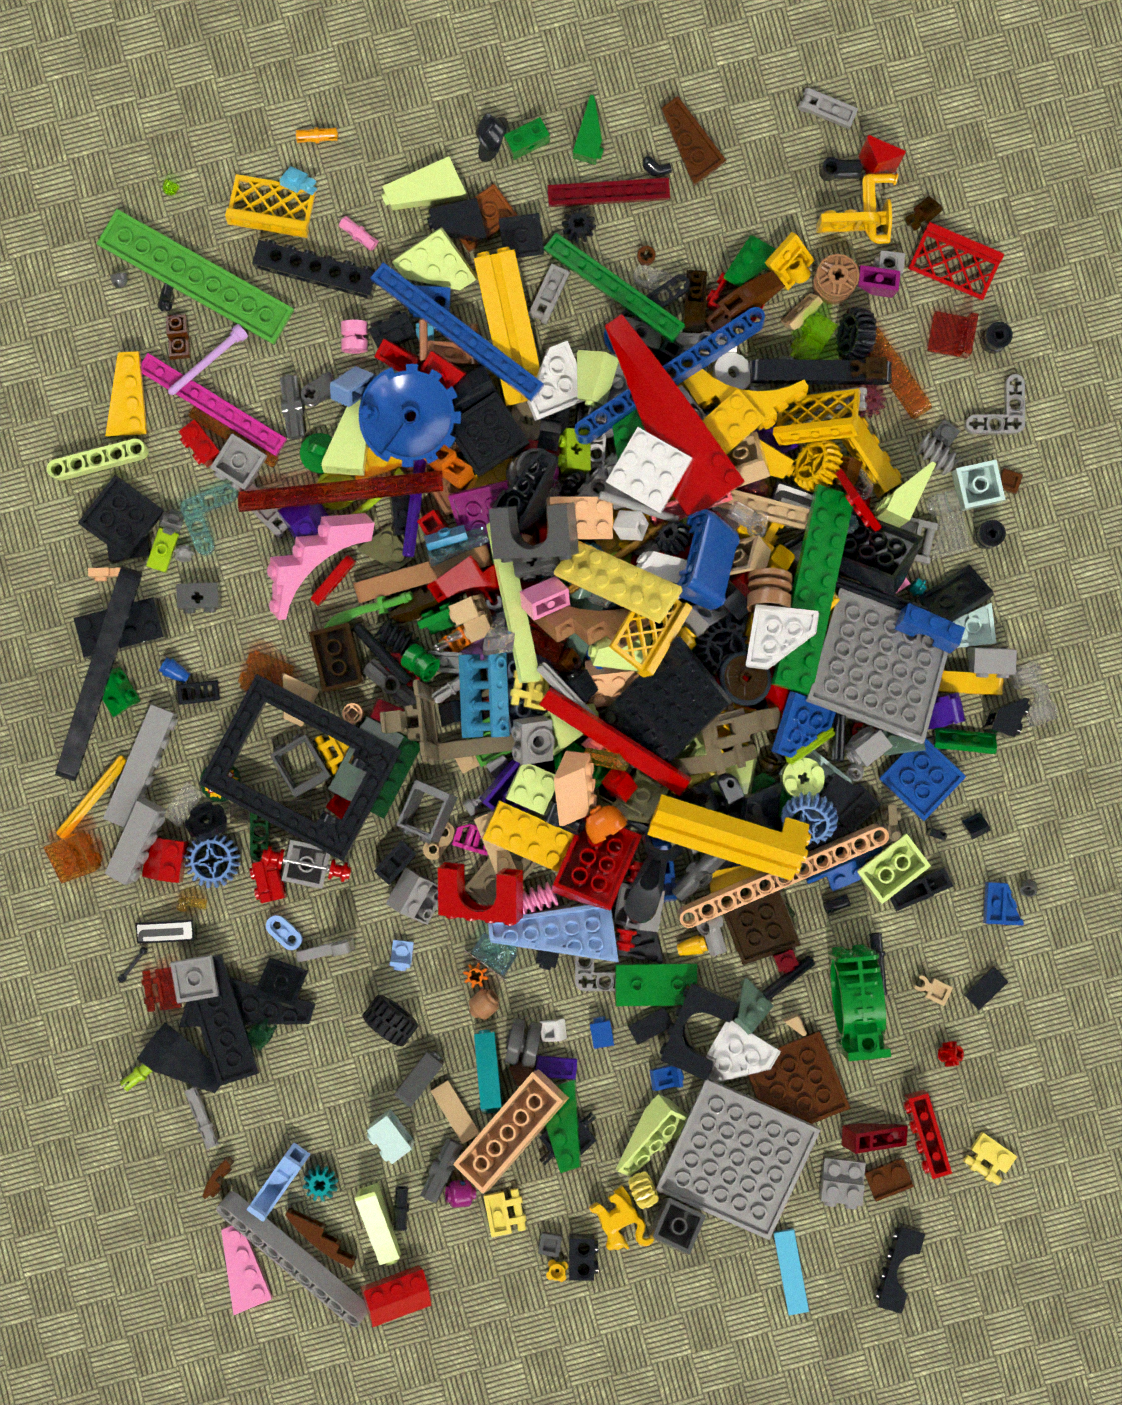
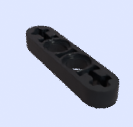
(654, 295)

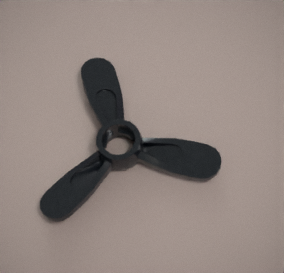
(650, 880)

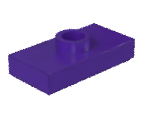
(557, 1067)

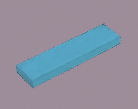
(791, 1271)

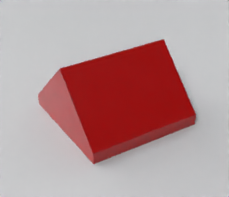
(880, 156)

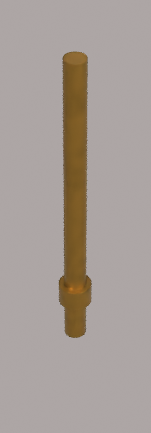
(650, 534)

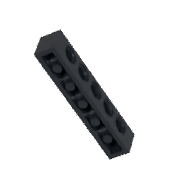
(267, 249)

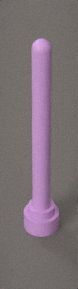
(237, 334)

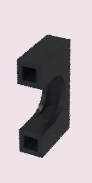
(677, 1049)

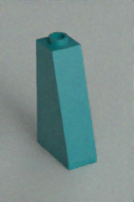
(488, 1072)

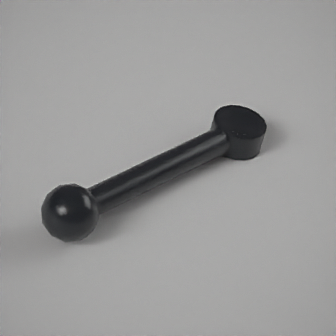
(122, 978)

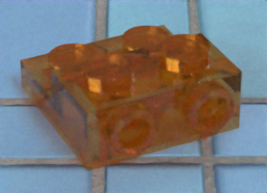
(265, 666)
(73, 856)

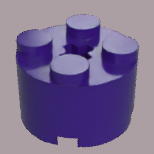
(947, 711)

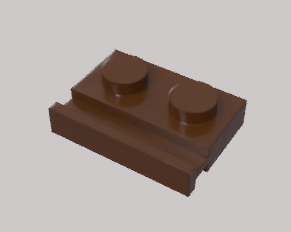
(888, 1179)

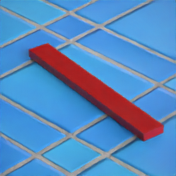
(615, 741)

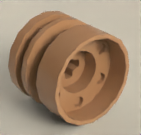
(824, 282)
(769, 588)

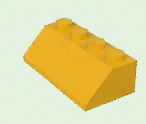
(875, 462)

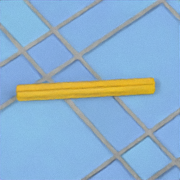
(92, 797)

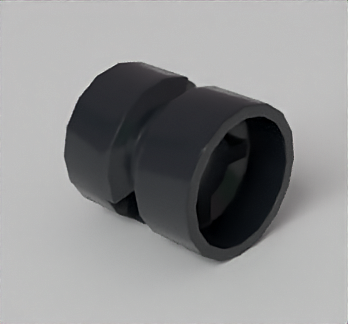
(996, 337)
(989, 534)

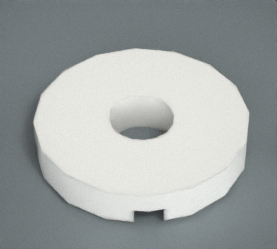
(738, 364)

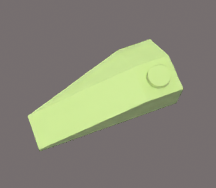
(656, 1127)

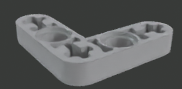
(1009, 413)
(335, 948)
(588, 971)

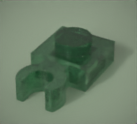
(261, 1034)

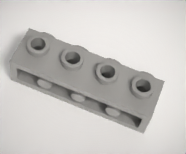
(136, 841)

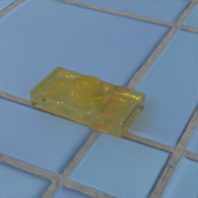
(607, 759)

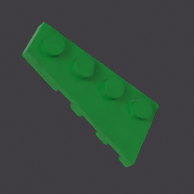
(564, 1131)

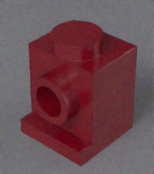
(785, 961)

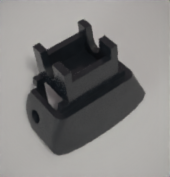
(703, 794)

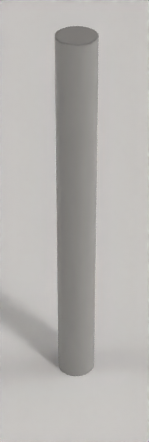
(636, 506)

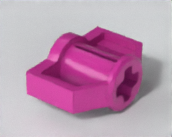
(467, 844)

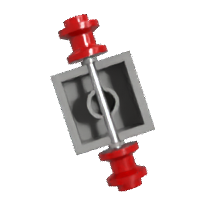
(305, 864)
(621, 918)

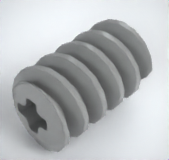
(937, 454)

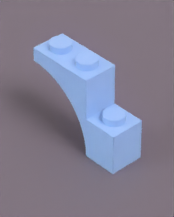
(278, 1182)

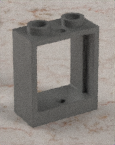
(313, 782)
(412, 804)

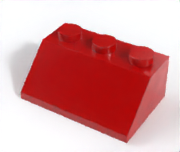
(396, 1295)

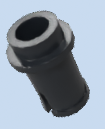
(836, 904)

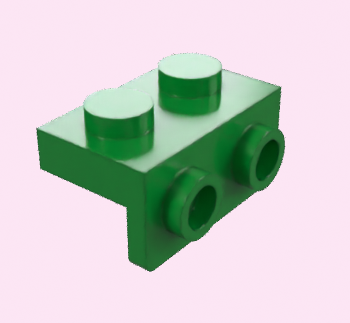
(437, 620)
(119, 693)

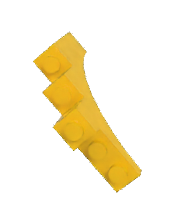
(707, 390)

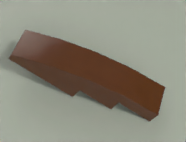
(313, 1232)

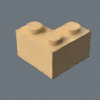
(473, 615)

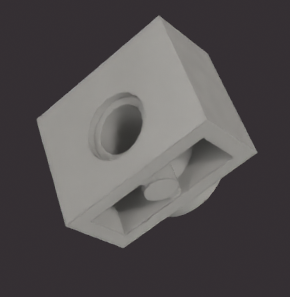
(524, 732)
(867, 746)

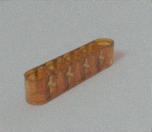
(902, 383)

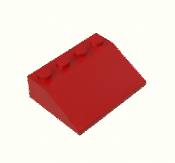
(596, 871)

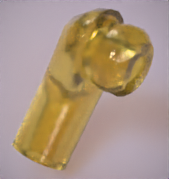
(191, 901)

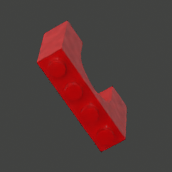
(455, 901)

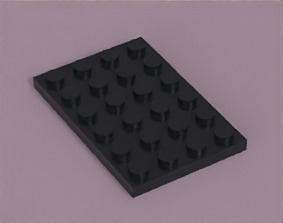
(670, 706)

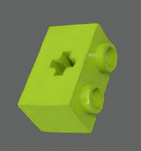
(576, 459)

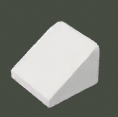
(553, 1030)

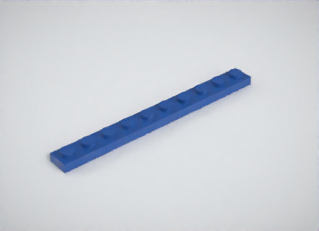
(457, 332)

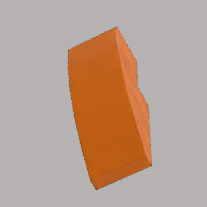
(452, 467)

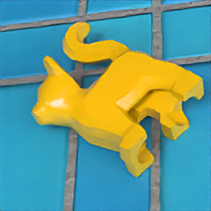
(619, 1217)

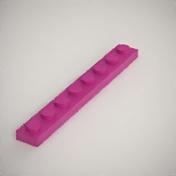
(214, 406)

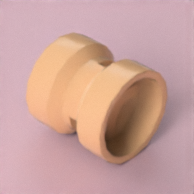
(355, 711)

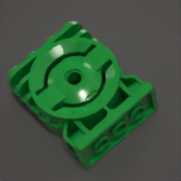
(858, 1002)

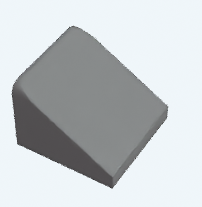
(497, 765)

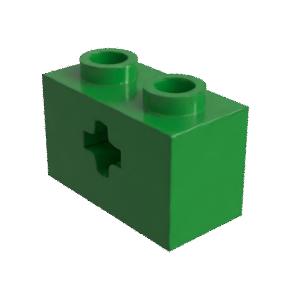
(527, 138)

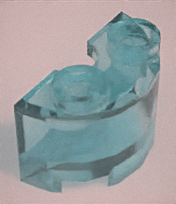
(496, 955)

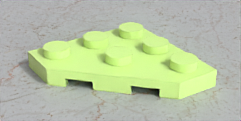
(435, 262)

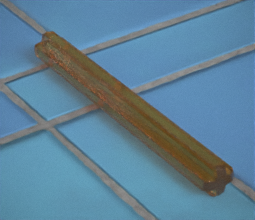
(225, 432)

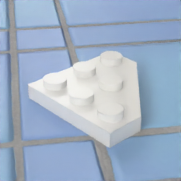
(560, 382)
(777, 633)
(740, 1053)

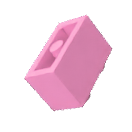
(544, 598)

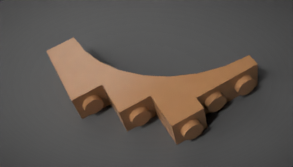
(588, 624)

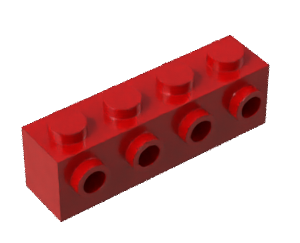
(927, 1134)

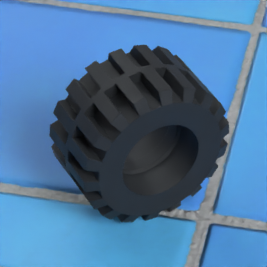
(390, 1020)

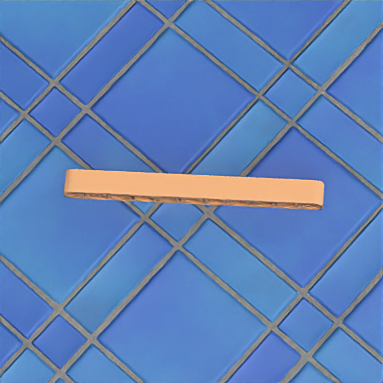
(774, 883)

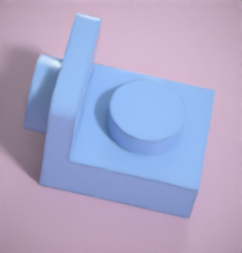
(401, 954)

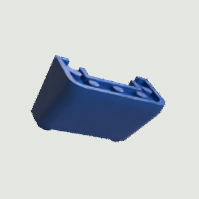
(708, 560)

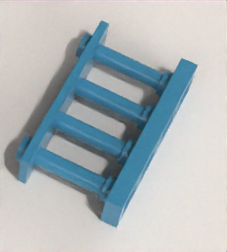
(471, 698)

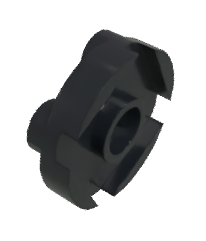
(216, 824)

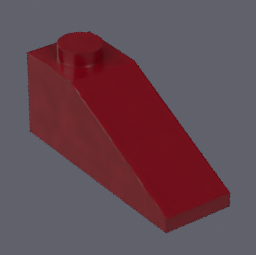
(873, 1137)

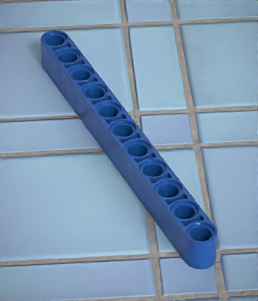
(675, 366)

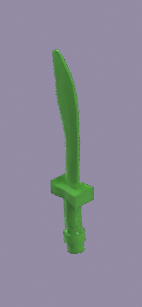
(382, 605)

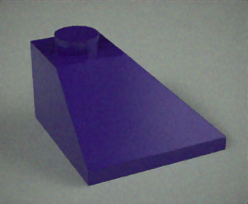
(303, 519)

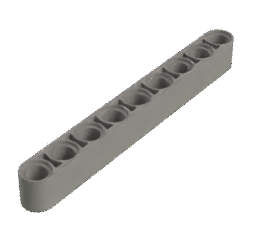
(293, 1260)

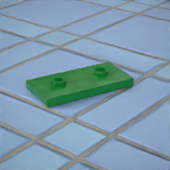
(653, 983)

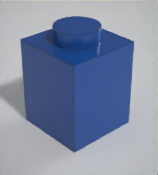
(601, 1032)

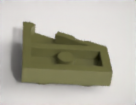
(386, 550)

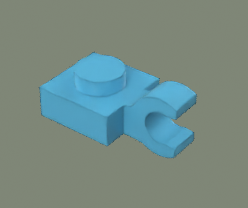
(296, 180)

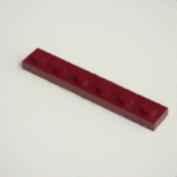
(608, 192)

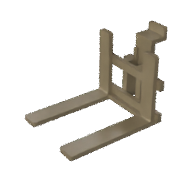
(401, 722)
(740, 726)

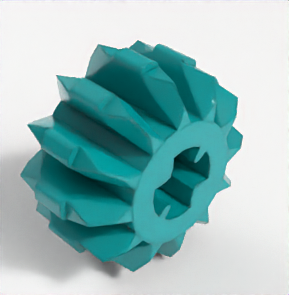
(322, 1191)

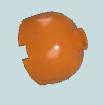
(604, 822)

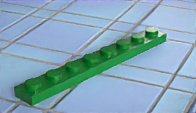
(614, 287)

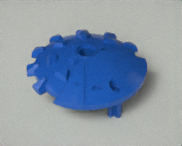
(385, 412)

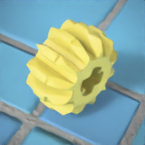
(643, 1190)

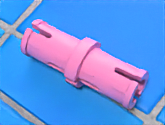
(358, 233)

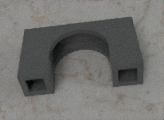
(509, 544)

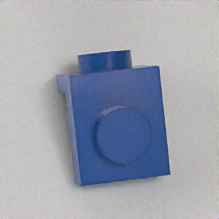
(666, 1077)

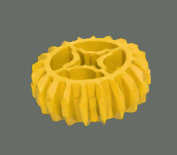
(817, 464)

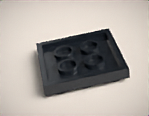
(488, 435)
(121, 517)

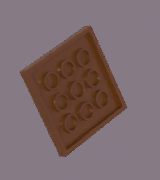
(802, 1081)

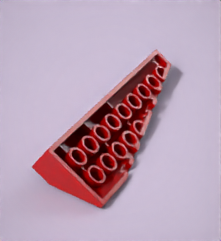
(674, 421)

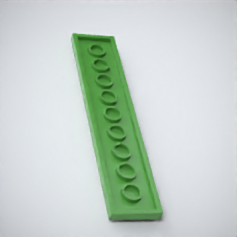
(195, 276)

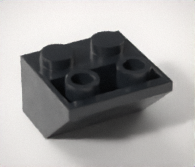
(1007, 718)

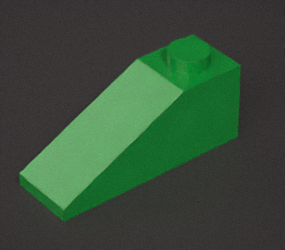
(589, 140)

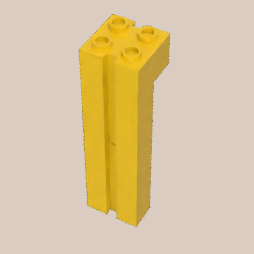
(507, 313)
(731, 837)

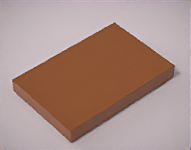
(492, 207)

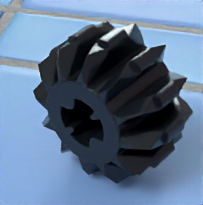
(580, 232)
(673, 538)

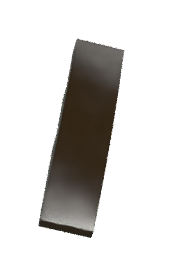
(421, 603)

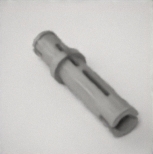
(200, 1115)

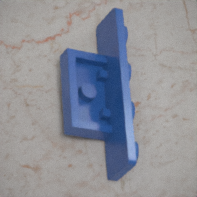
(845, 872)

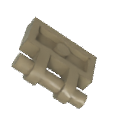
(890, 816)

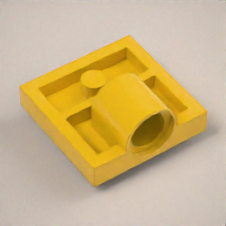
(791, 261)

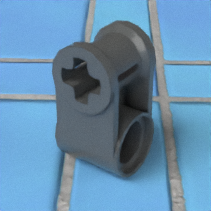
(320, 389)

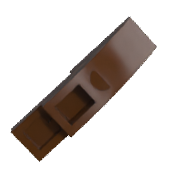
(750, 295)

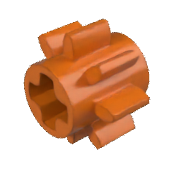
(477, 969)

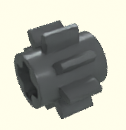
(171, 521)

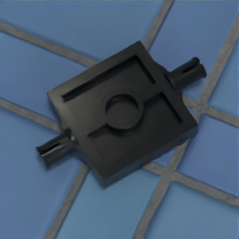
(586, 1138)

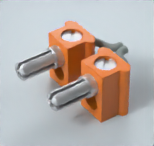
(454, 641)

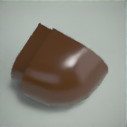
(567, 661)

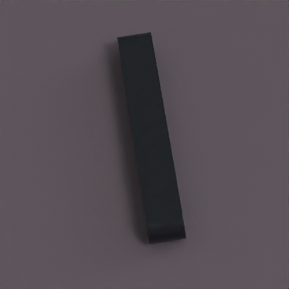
(812, 371)

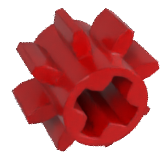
(950, 1053)

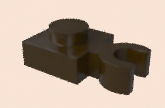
(923, 211)
(872, 368)

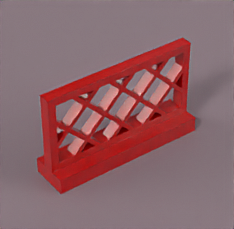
(963, 244)

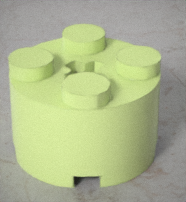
(813, 773)

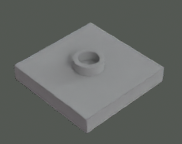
(194, 978)

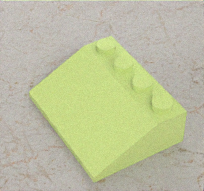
(900, 505)

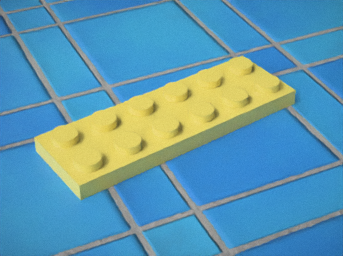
(619, 582)

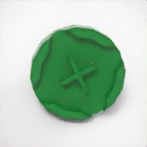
(313, 451)

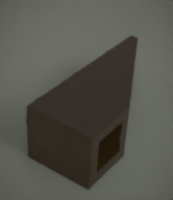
(695, 302)

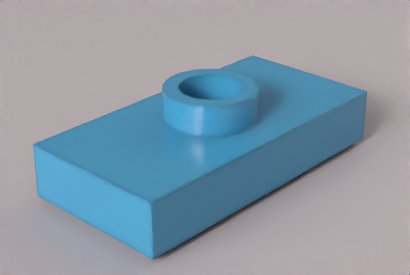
(445, 537)

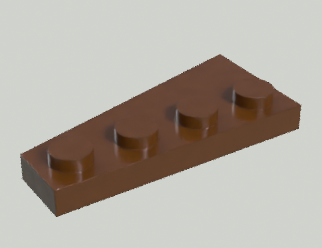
(693, 144)

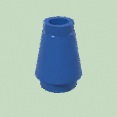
(173, 670)

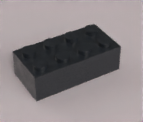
(143, 627)

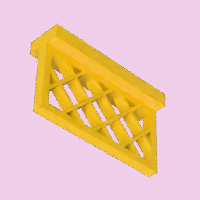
(263, 220)
(817, 429)
(661, 641)

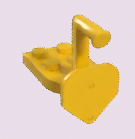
(866, 220)

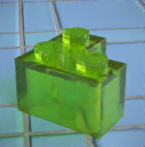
(816, 334)

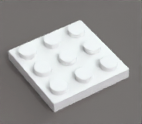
(649, 470)

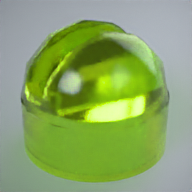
(170, 188)

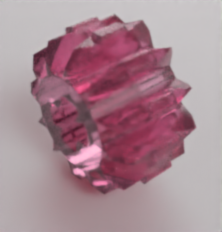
(876, 399)

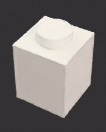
(630, 525)

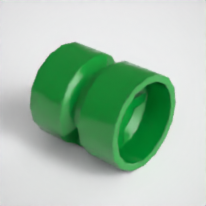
(418, 661)

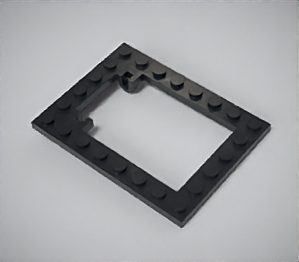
(329, 832)

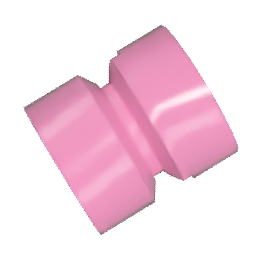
(354, 336)

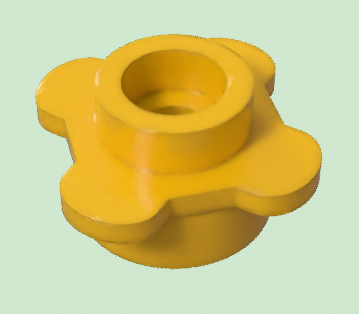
(557, 1276)

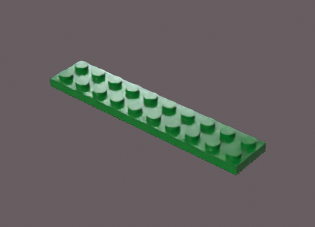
(815, 583)

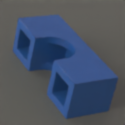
(915, 620)

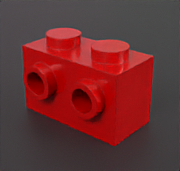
(198, 440)

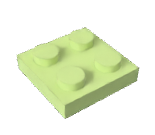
(532, 788)

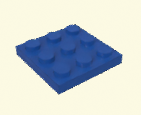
(922, 779)

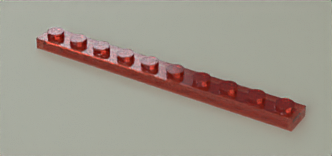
(340, 491)

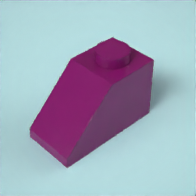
(879, 281)

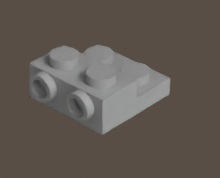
(238, 463)
(842, 1182)

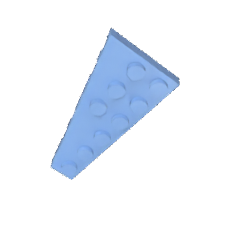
(570, 931)

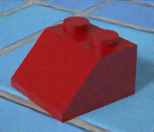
(166, 860)

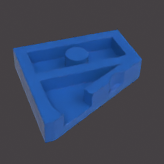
(999, 905)

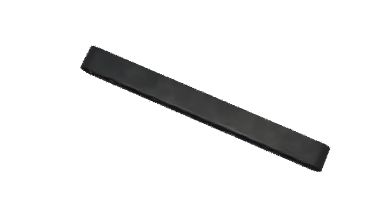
(98, 673)

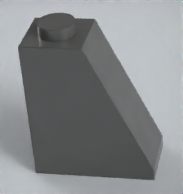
(419, 1077)

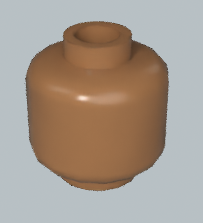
(484, 1004)

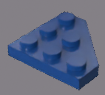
(800, 724)

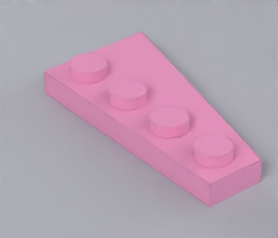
(244, 1272)

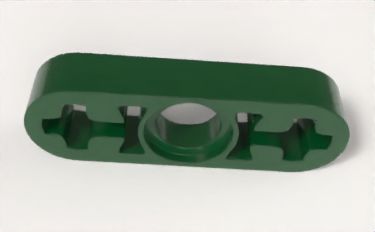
(255, 845)

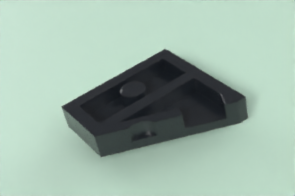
(645, 946)

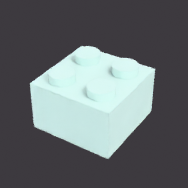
(978, 485)
(390, 1137)

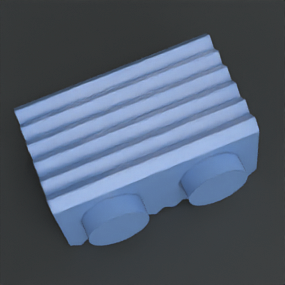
(350, 386)

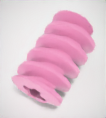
(538, 898)

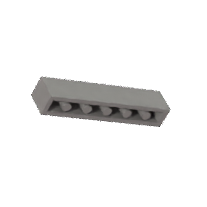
(141, 764)

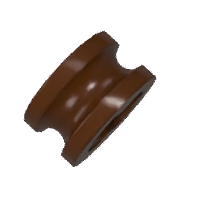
(642, 251)

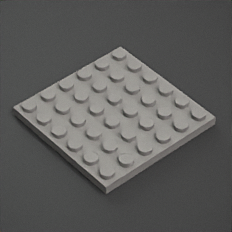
(876, 670)
(737, 1158)

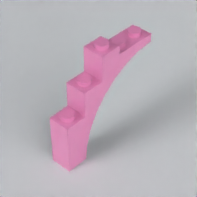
(309, 551)

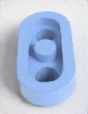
(286, 930)

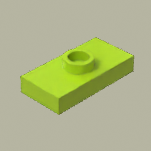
(162, 551)

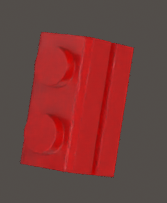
(268, 882)

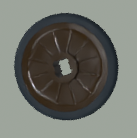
(736, 687)

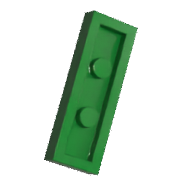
(965, 740)

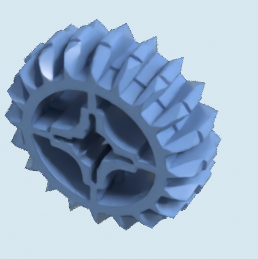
(813, 812)
(194, 863)

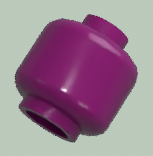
(460, 1193)

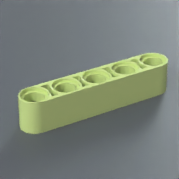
(107, 462)

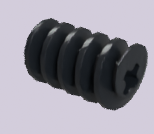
(396, 636)

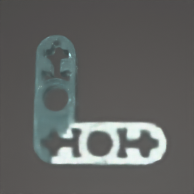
(197, 515)

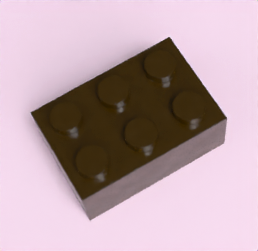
(336, 657)

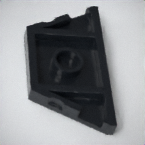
(762, 806)

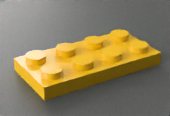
(528, 836)

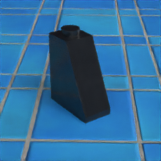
(459, 220)

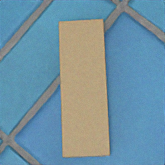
(455, 1111)

